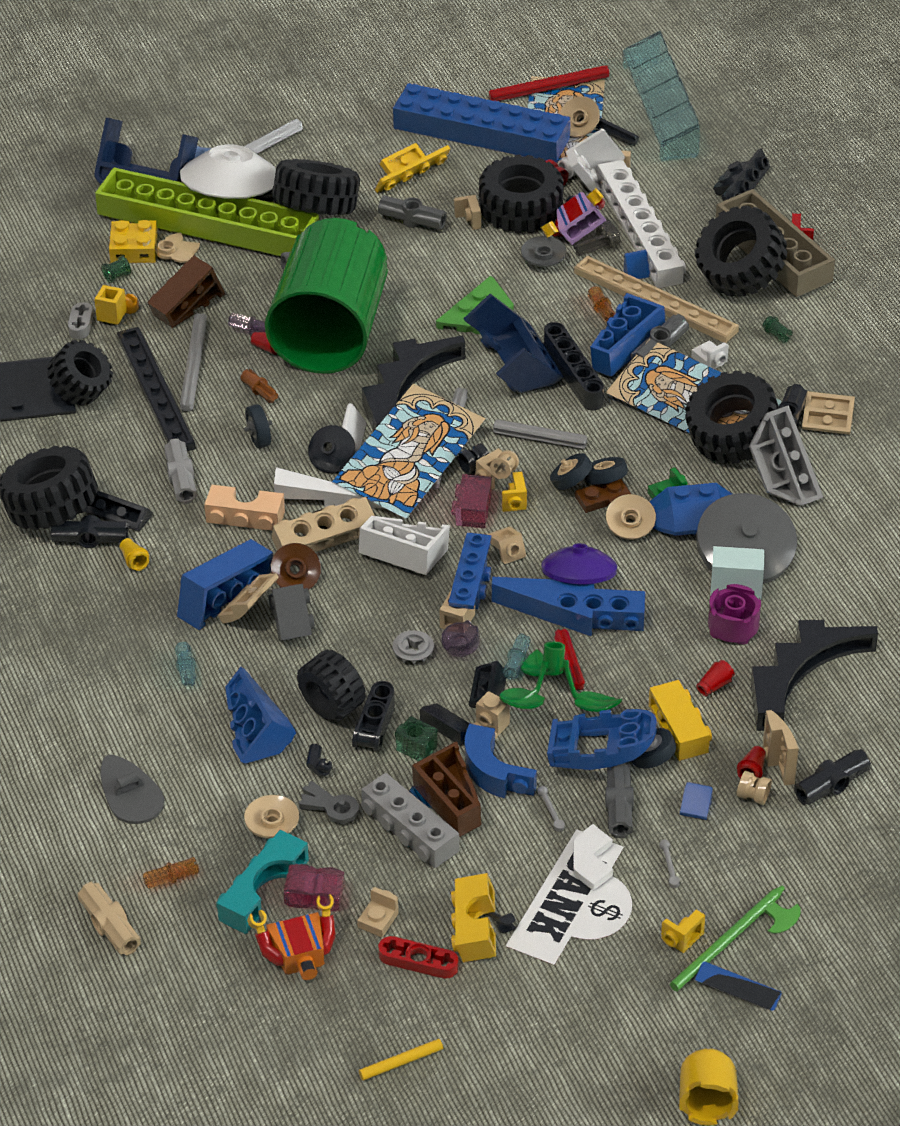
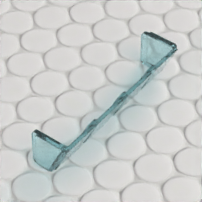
(663, 97)

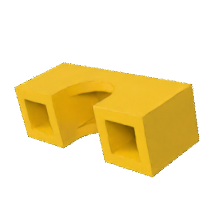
(473, 936)

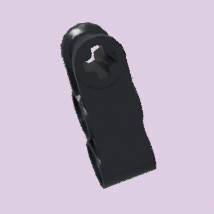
(375, 717)

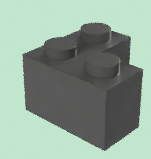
(290, 611)

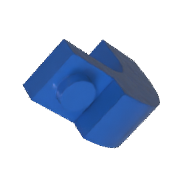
(490, 772)

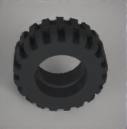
(316, 187)
(520, 193)
(753, 270)
(719, 398)
(48, 487)

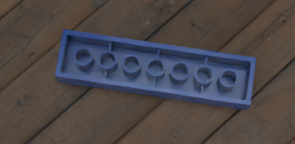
(481, 122)

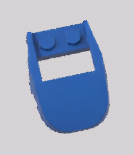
(627, 734)

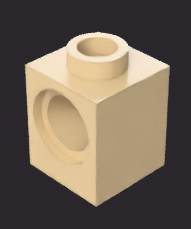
(451, 615)

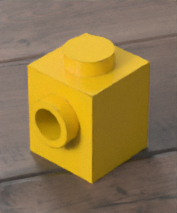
(110, 304)

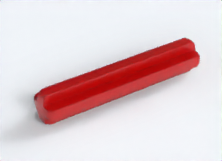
(575, 670)

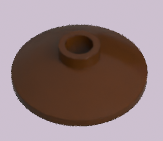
(296, 555)

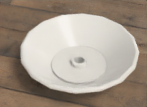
(229, 173)

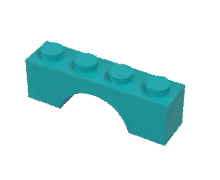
(270, 864)

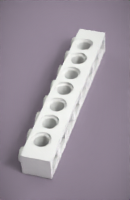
(641, 223)

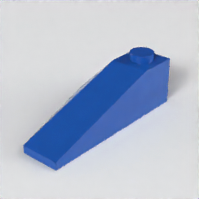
(257, 721)

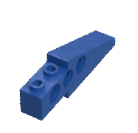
(572, 605)

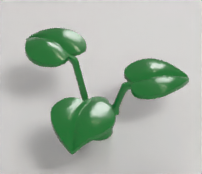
(553, 663)

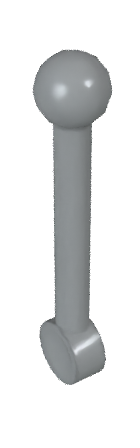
(559, 825)
(674, 881)

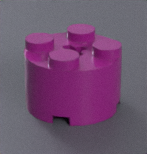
(734, 614)

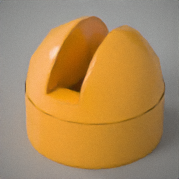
(131, 303)

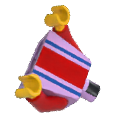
(577, 217)

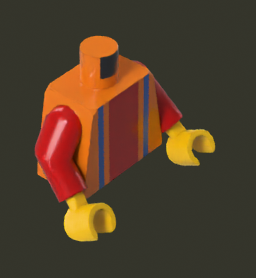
(297, 942)

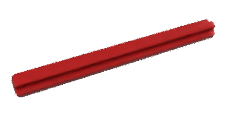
(549, 83)

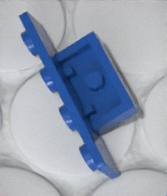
(471, 572)

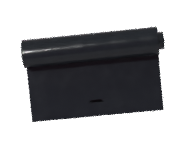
(27, 391)

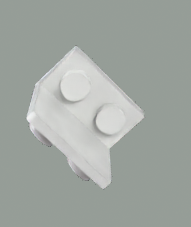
(589, 153)

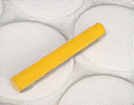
(400, 1059)

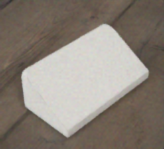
(354, 424)

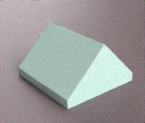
(737, 566)

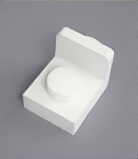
(711, 354)

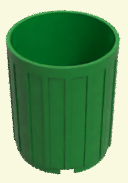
(327, 297)

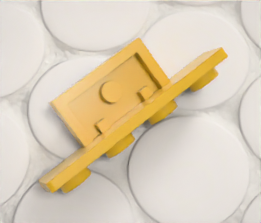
(406, 163)

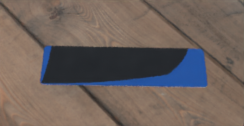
(738, 986)

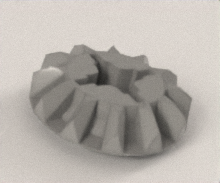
(417, 640)

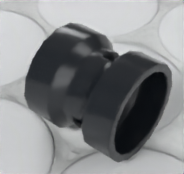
(468, 458)

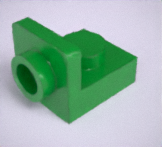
(675, 479)

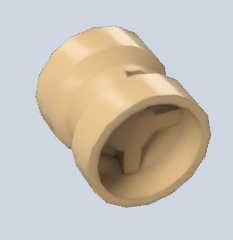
(754, 787)

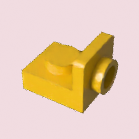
(516, 496)
(684, 934)

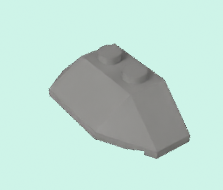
(783, 459)

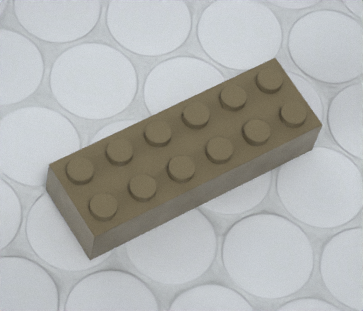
(806, 262)

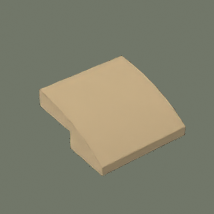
(828, 413)
(247, 598)
(780, 747)

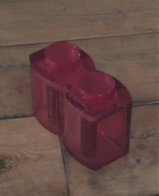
(307, 883)

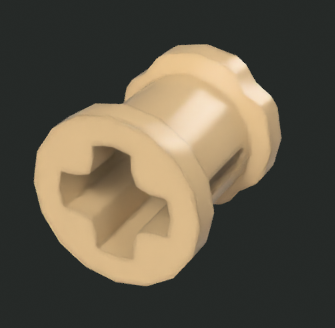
(499, 462)

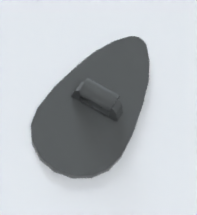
(130, 791)

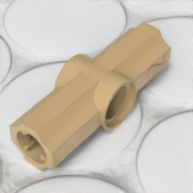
(109, 918)

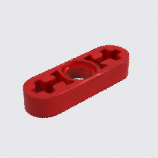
(411, 947)

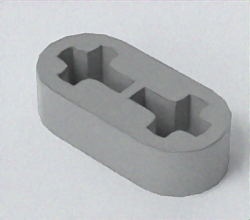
(77, 320)

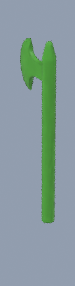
(782, 919)

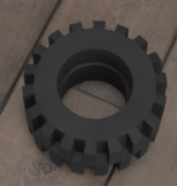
(79, 372)
(331, 685)

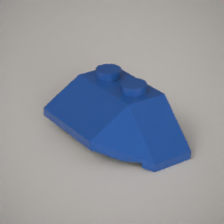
(681, 507)

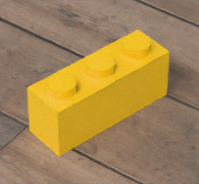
(677, 714)

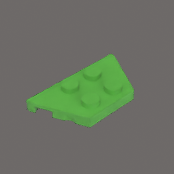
(455, 315)

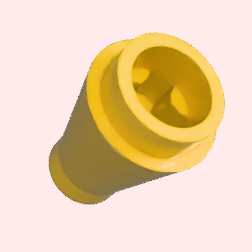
(134, 555)

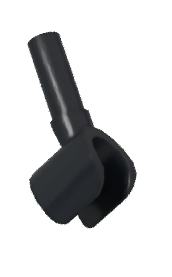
(504, 922)

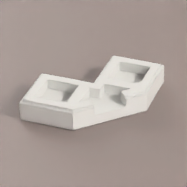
(587, 865)

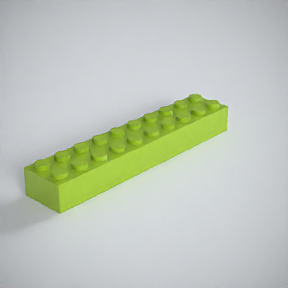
(179, 209)

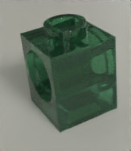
(416, 739)

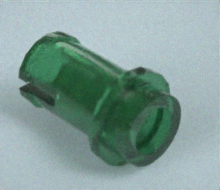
(773, 326)

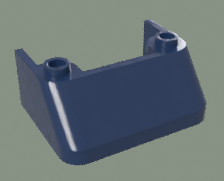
(119, 155)
(518, 344)

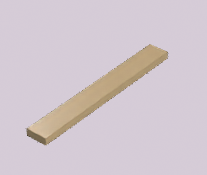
(624, 283)

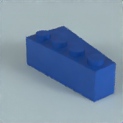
(625, 333)
(220, 581)

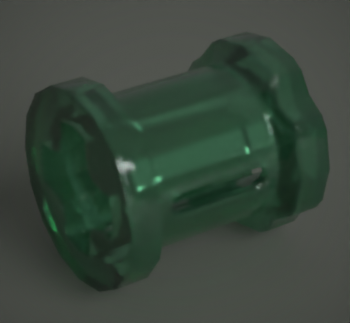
(116, 269)

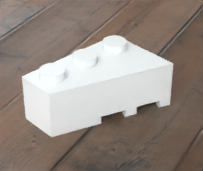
(403, 544)

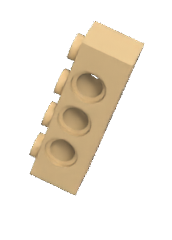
(331, 516)

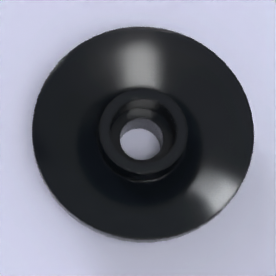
(342, 448)

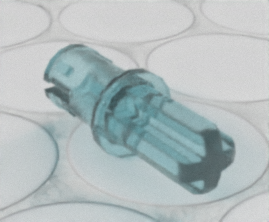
(516, 657)
(185, 663)

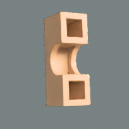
(261, 513)

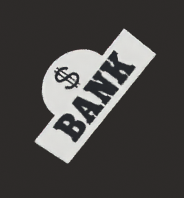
(571, 908)

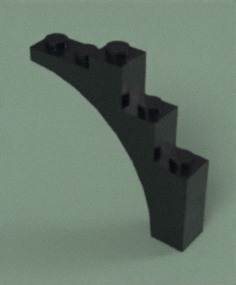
(409, 364)
(793, 661)

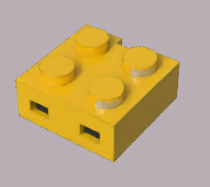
(133, 241)

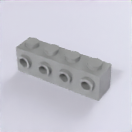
(410, 820)

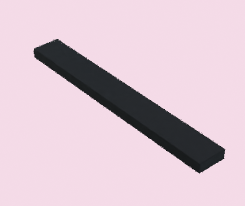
(154, 387)

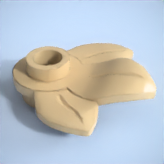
(176, 249)

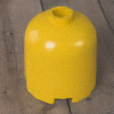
(708, 1087)

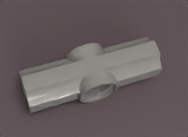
(180, 471)

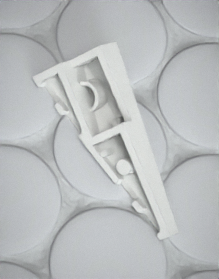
(307, 487)

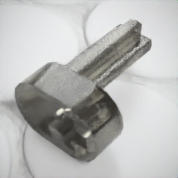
(606, 236)

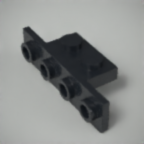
(742, 176)

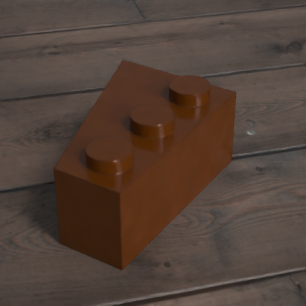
(185, 292)
(448, 789)

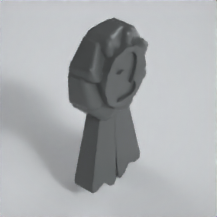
(338, 808)

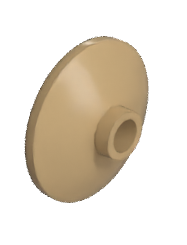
(580, 108)
(634, 508)
(270, 814)

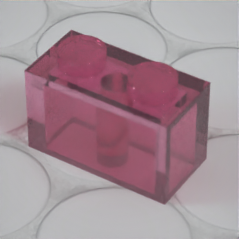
(472, 501)

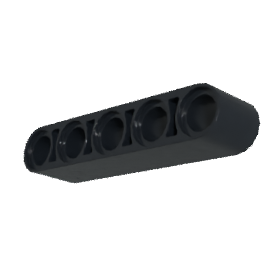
(574, 366)

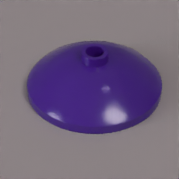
(579, 565)

